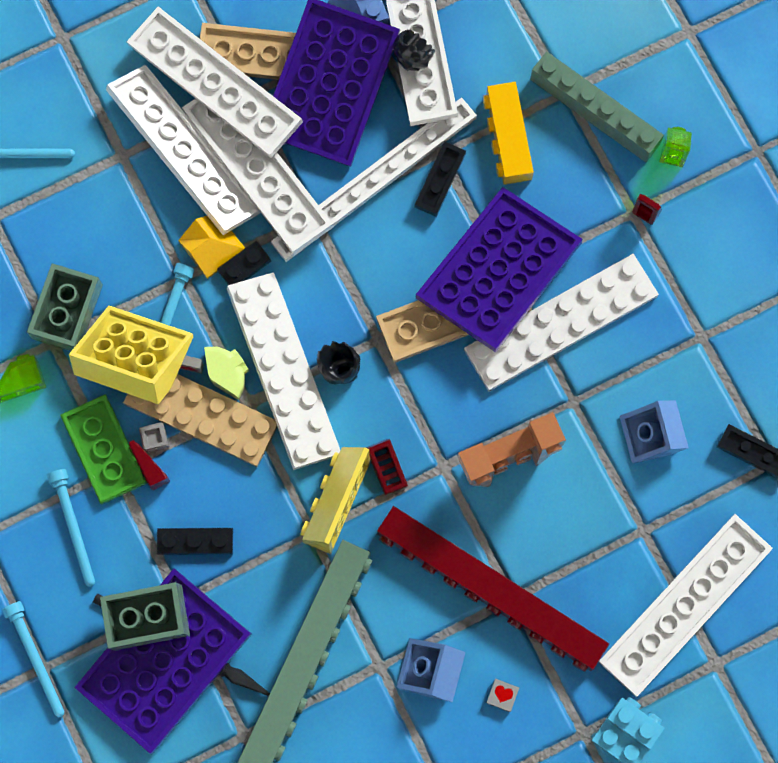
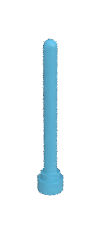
(37, 153)
(182, 276)
(58, 480)
(15, 614)

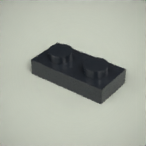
(244, 264)

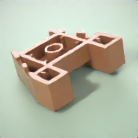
(537, 440)

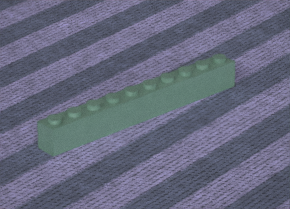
(306, 655)

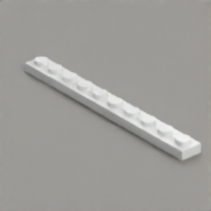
(388, 169)

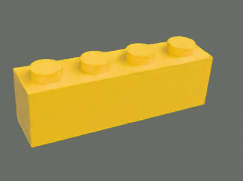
(509, 133)

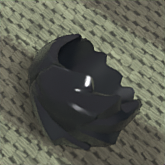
(412, 51)
(338, 363)

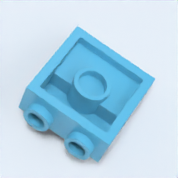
(628, 732)

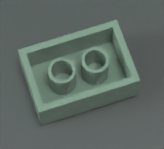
(64, 307)
(144, 616)

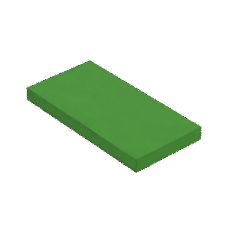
(103, 449)

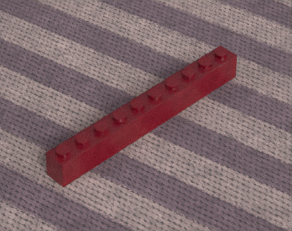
(493, 589)

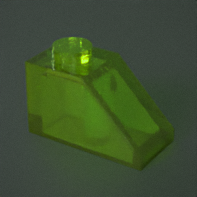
(675, 146)
(21, 378)

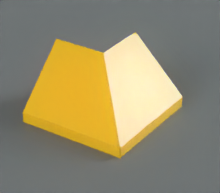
(208, 246)

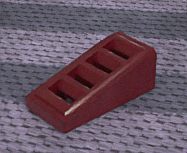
(646, 209)
(395, 463)
(152, 472)

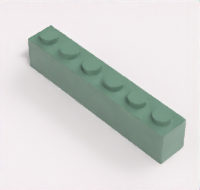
(596, 106)

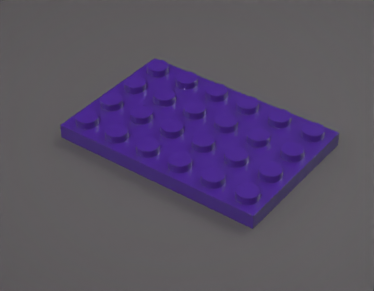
(334, 78)
(499, 269)
(157, 683)

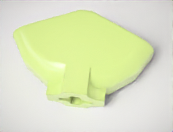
(226, 370)

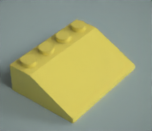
(131, 354)
(336, 499)

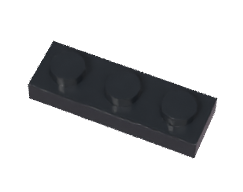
(440, 179)
(750, 450)
(194, 541)

